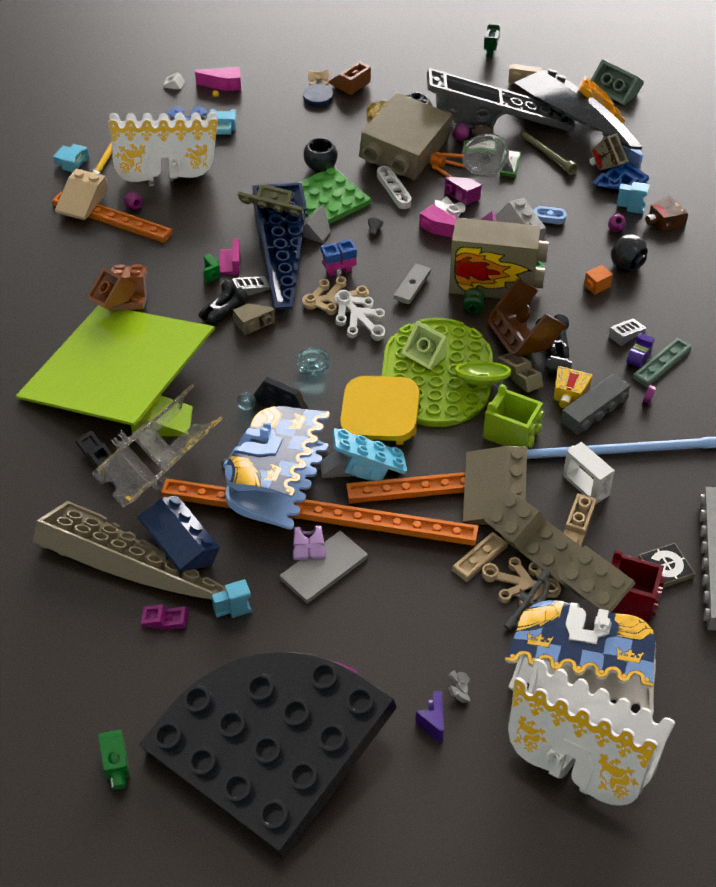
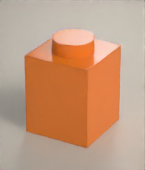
(598, 279)

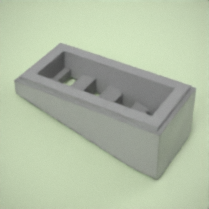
(249, 286)
(621, 336)

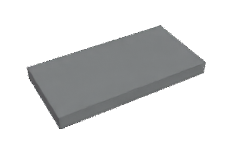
(314, 576)

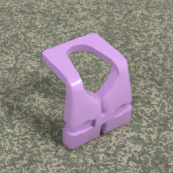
(309, 547)

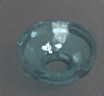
(313, 357)

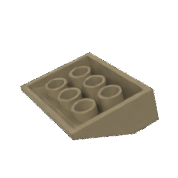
(489, 477)

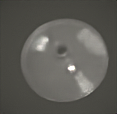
(482, 148)

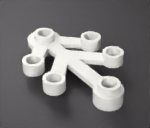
(359, 313)

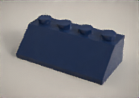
(179, 534)

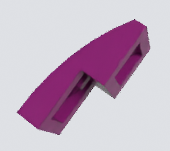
(161, 618)

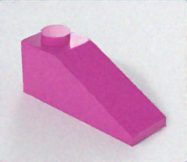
(223, 78)
(437, 221)

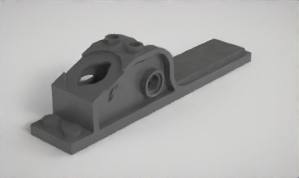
(484, 103)

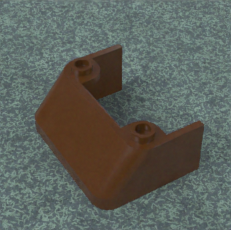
(509, 321)

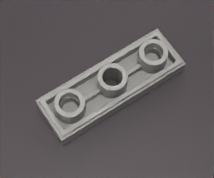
(412, 283)

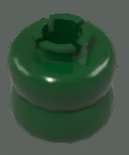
(473, 300)

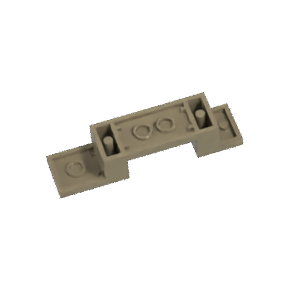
(546, 546)

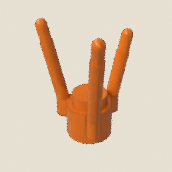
(437, 160)

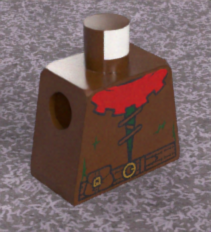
(667, 214)

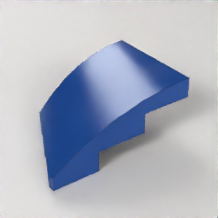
(623, 174)

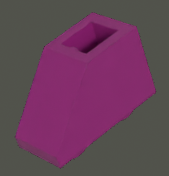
(463, 189)

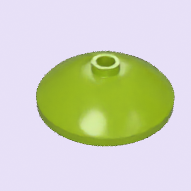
(482, 373)

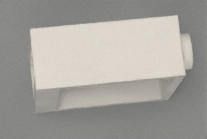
(601, 472)

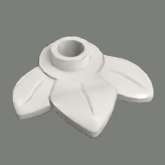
(451, 208)

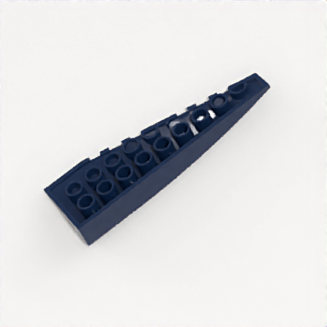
(281, 245)

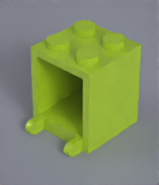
(512, 419)

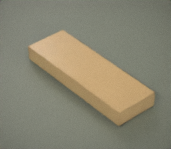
(479, 556)

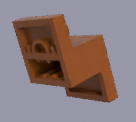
(136, 275)

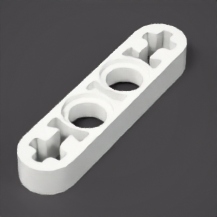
(382, 171)

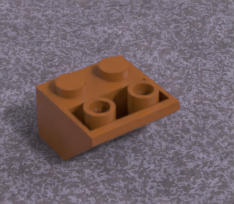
(352, 78)

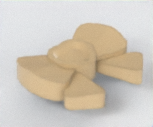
(318, 76)

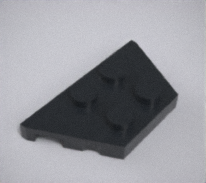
(275, 393)

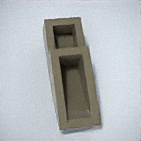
(522, 372)

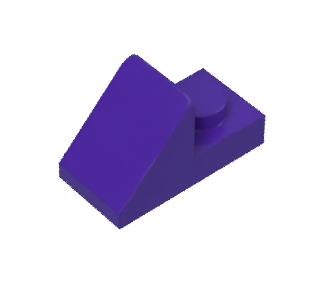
(432, 720)

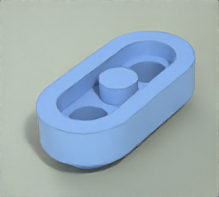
(551, 214)

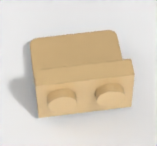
(518, 72)

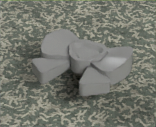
(461, 688)

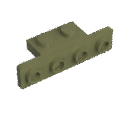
(272, 197)

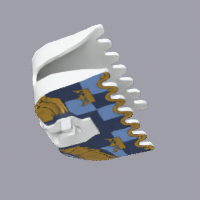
(611, 657)

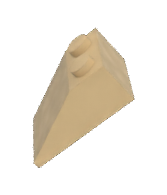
(81, 194)

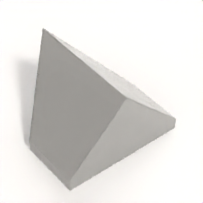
(317, 226)

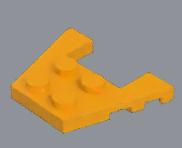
(590, 89)

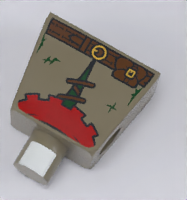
(608, 153)

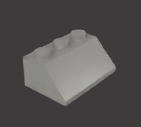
(520, 212)

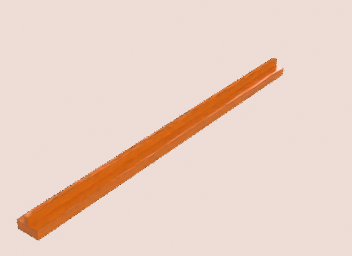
(339, 514)

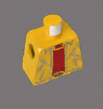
(570, 385)

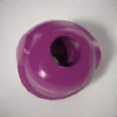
(461, 132)
(133, 200)
(616, 222)

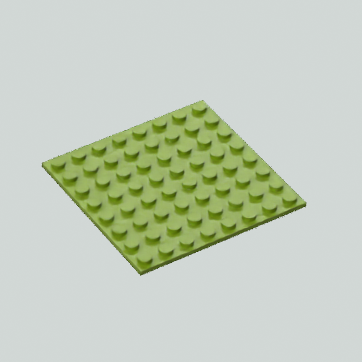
(116, 364)

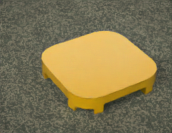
(381, 408)

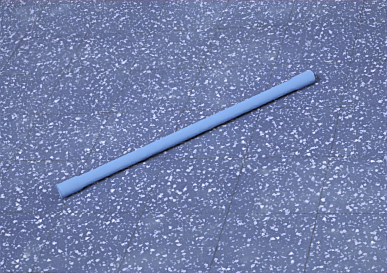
(705, 443)

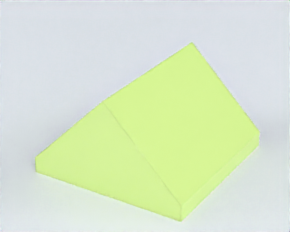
(425, 345)

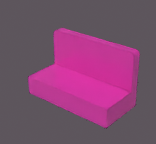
(230, 259)

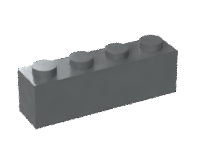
(595, 404)

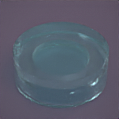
(246, 401)

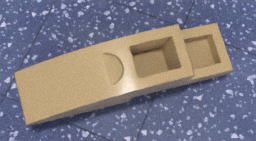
(580, 518)

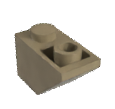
(253, 317)

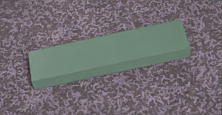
(662, 362)

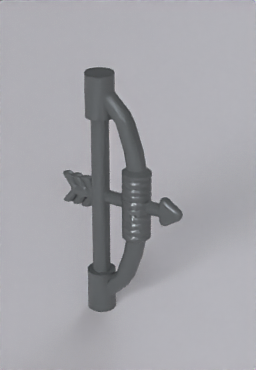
(543, 578)

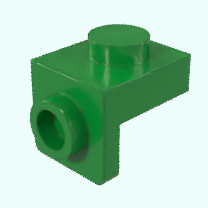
(212, 269)

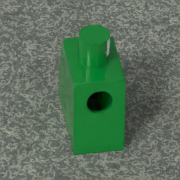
(114, 758)

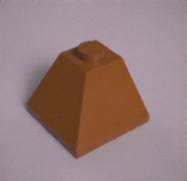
(111, 289)

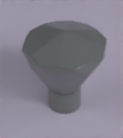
(374, 225)

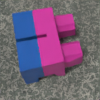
(339, 256)

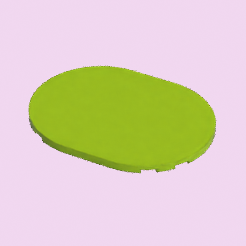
(442, 394)

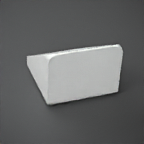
(174, 81)

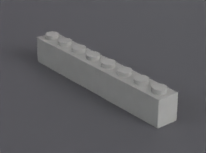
(708, 548)

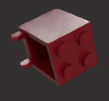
(645, 594)

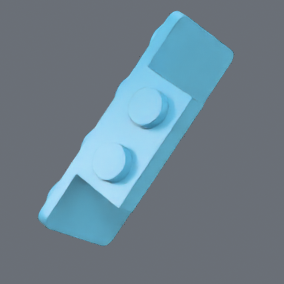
(368, 458)

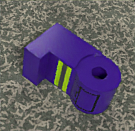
(640, 350)

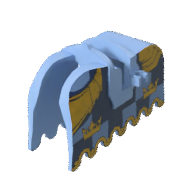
(272, 464)

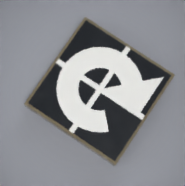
(675, 564)

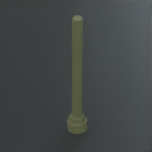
(569, 166)

